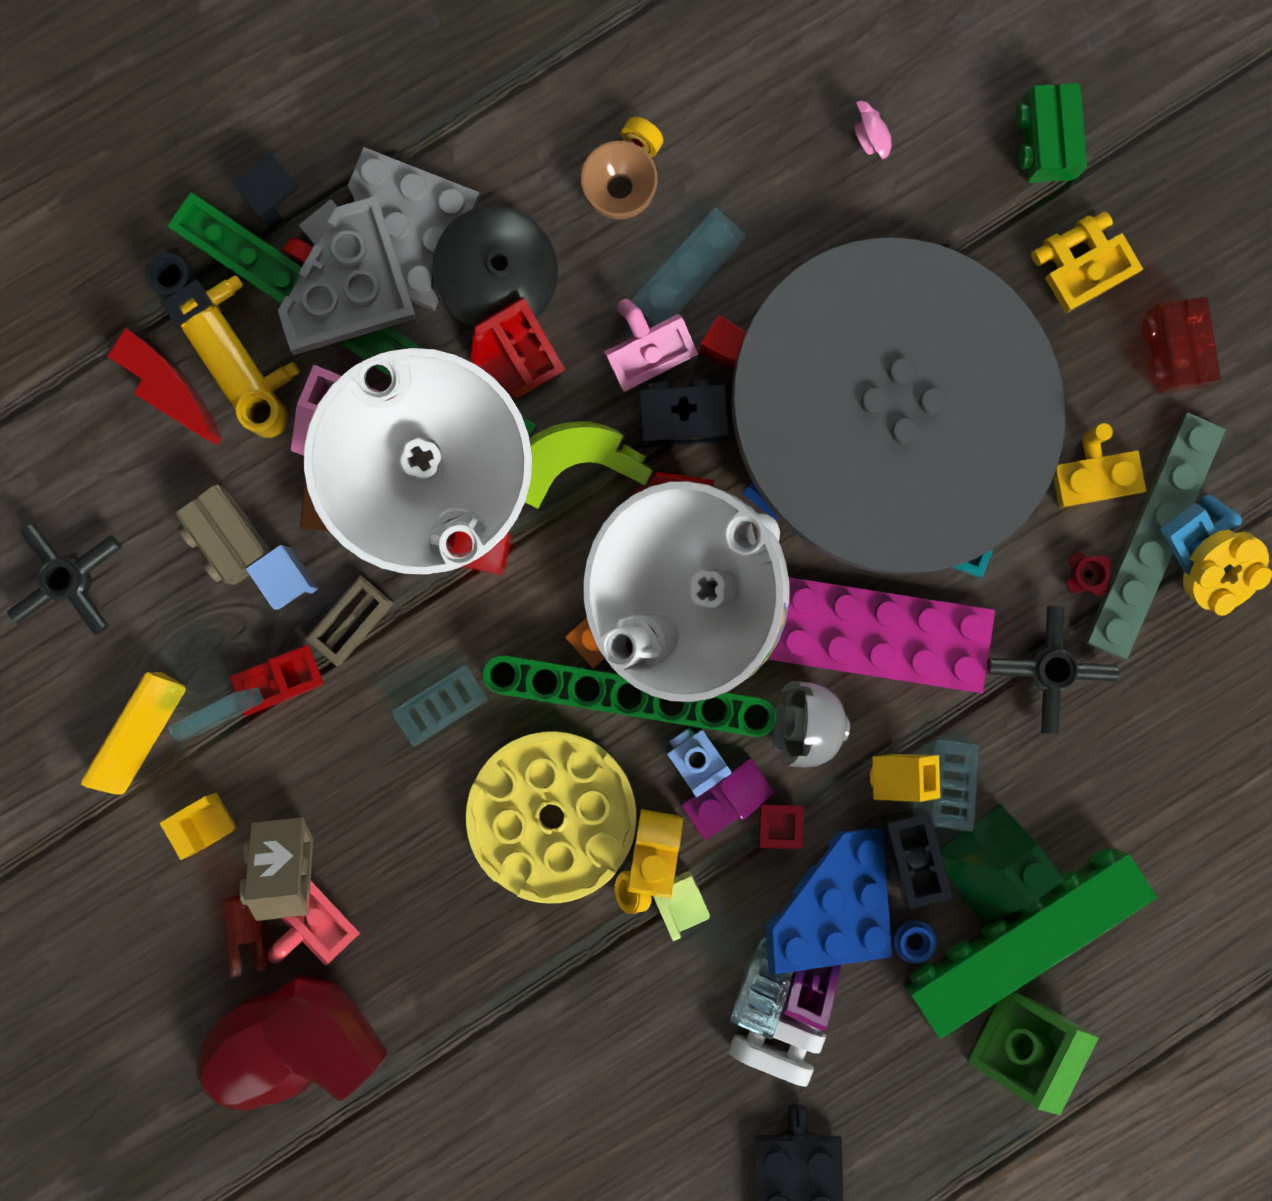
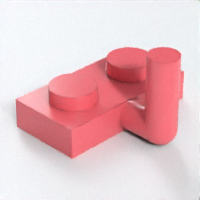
(322, 931)

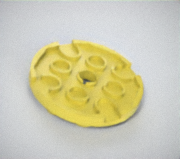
(540, 860)

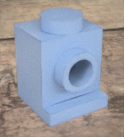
(707, 775)

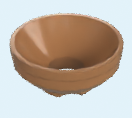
(614, 161)

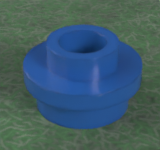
(923, 950)

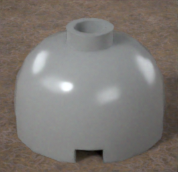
(809, 725)

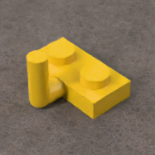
(1098, 476)

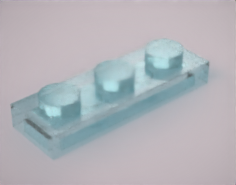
(689, 267)

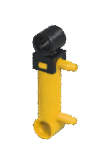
(202, 320)

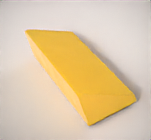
(134, 733)

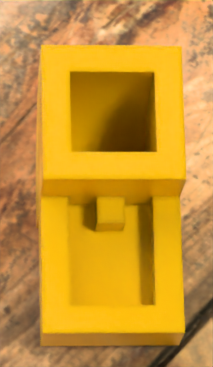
(655, 853)

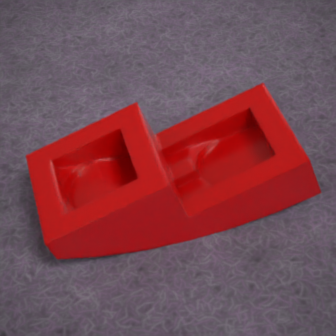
(280, 678)

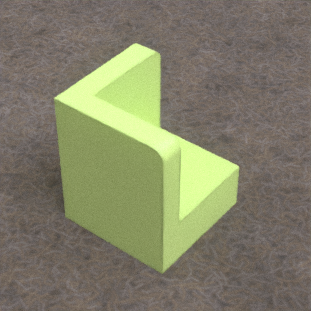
(685, 906)

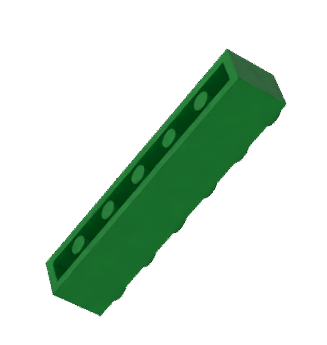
(1029, 941)

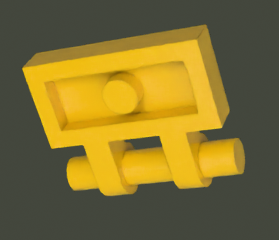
(1093, 272)

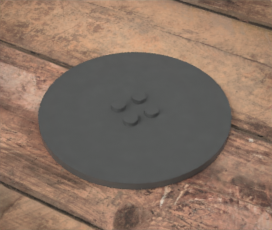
(898, 406)

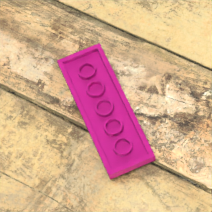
(886, 635)

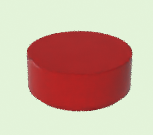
(297, 250)

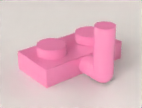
(650, 349)

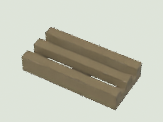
(327, 648)

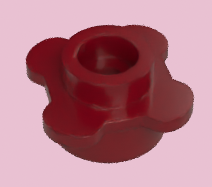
(1100, 572)

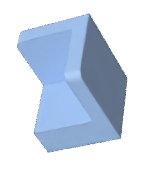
(281, 577)

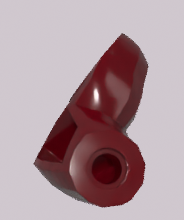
(286, 1041)

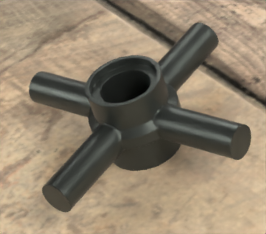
(49, 575)
(1069, 669)

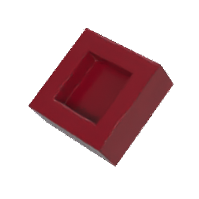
(781, 826)

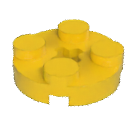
(1248, 571)

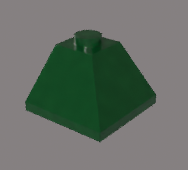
(998, 866)

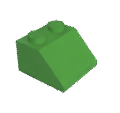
(1033, 1052)

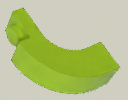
(577, 443)

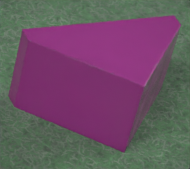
(812, 996)

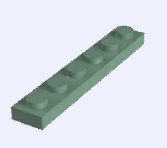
(1146, 549)

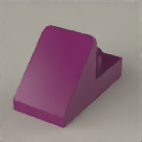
(728, 799)

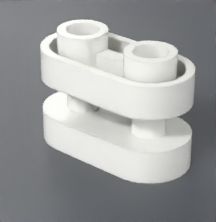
(784, 1065)

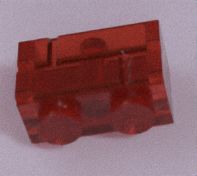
(1181, 345)

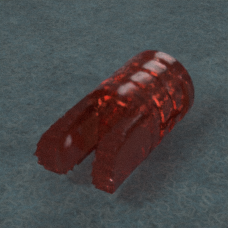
(242, 929)

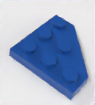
(836, 908)

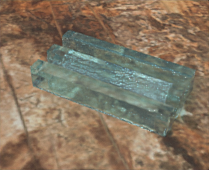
(216, 714)

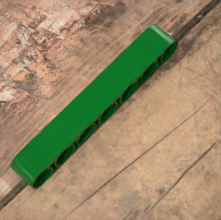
(607, 700)

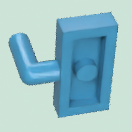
(1194, 526)

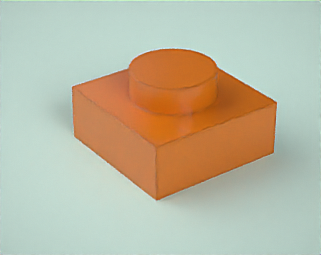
(583, 641)

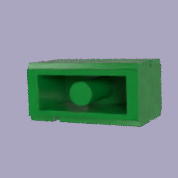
(1052, 133)

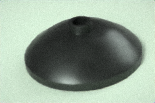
(464, 268)

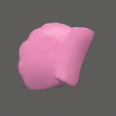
(872, 131)

